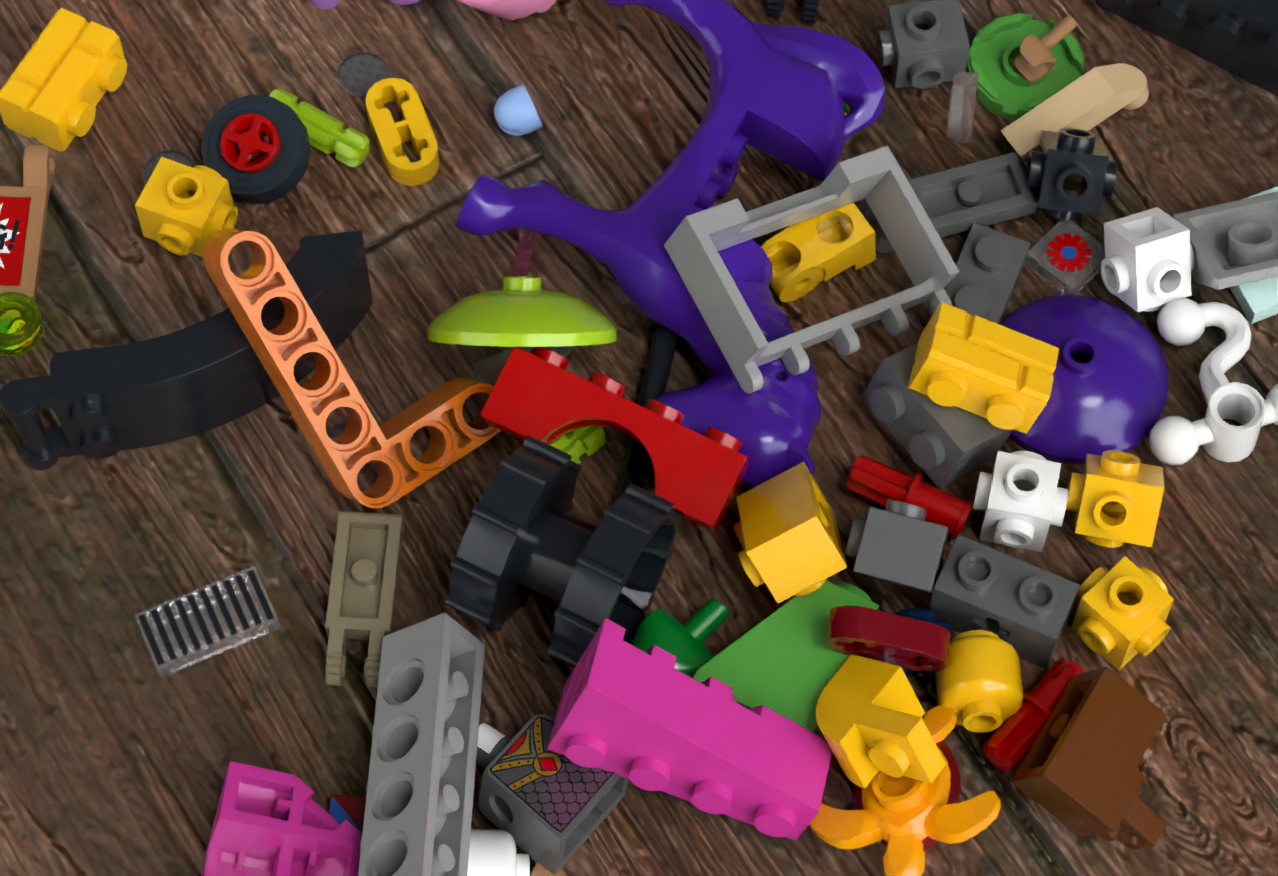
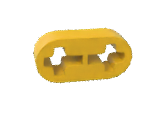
(391, 135)

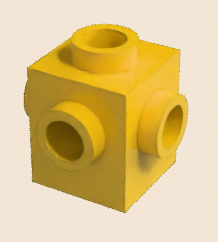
(185, 206)
(1116, 499)
(1122, 612)

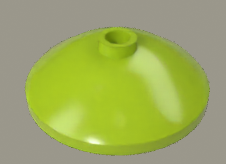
(522, 318)

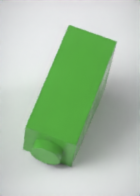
(786, 656)

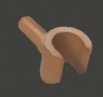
(1035, 52)

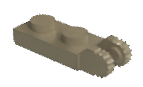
(362, 589)

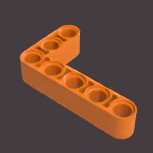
(333, 387)

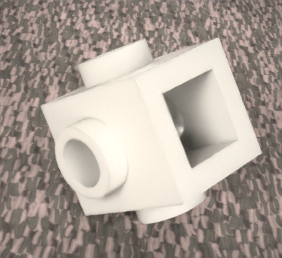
(1147, 259)
(1020, 500)

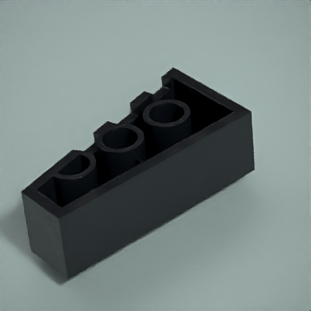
(1227, 33)

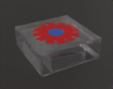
(1066, 257)

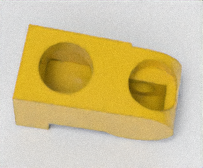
(819, 250)

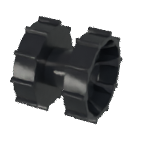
(530, 541)

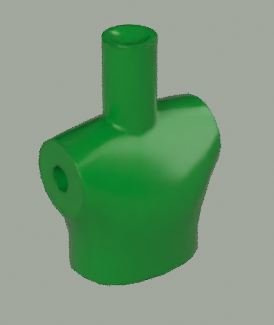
(679, 639)

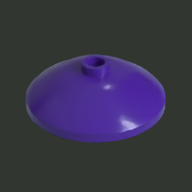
(1095, 403)

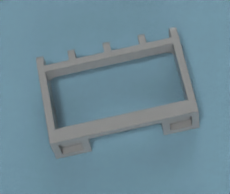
(901, 216)

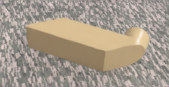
(1080, 105)

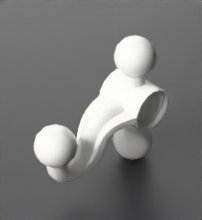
(1177, 438)

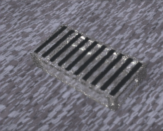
(207, 621)

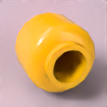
(980, 681)

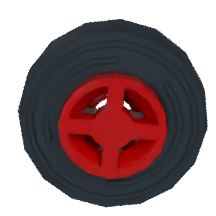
(240, 132)

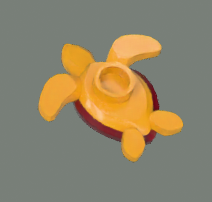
(909, 812)

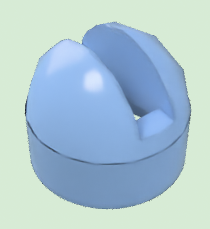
(516, 112)

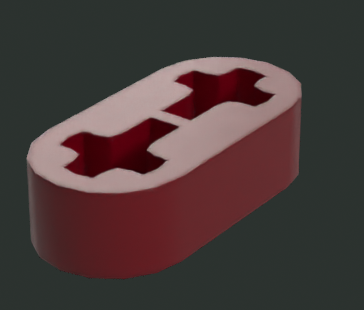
(888, 638)

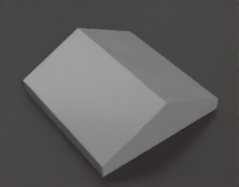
(1234, 241)

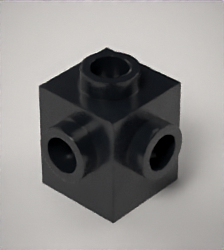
(1066, 154)

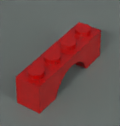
(547, 401)

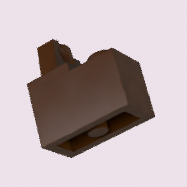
(1089, 760)

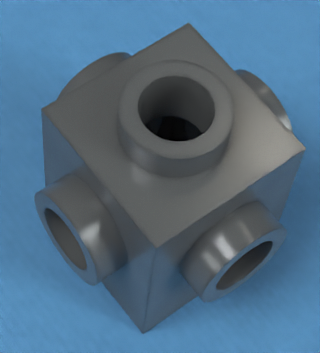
(923, 42)

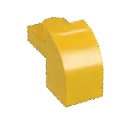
(876, 723)

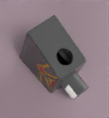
(541, 793)

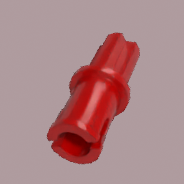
(882, 482)
(1022, 728)

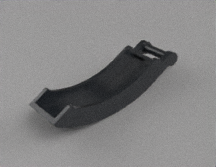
(184, 379)

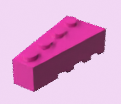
(688, 737)

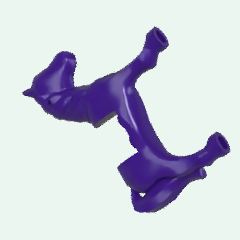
(768, 91)

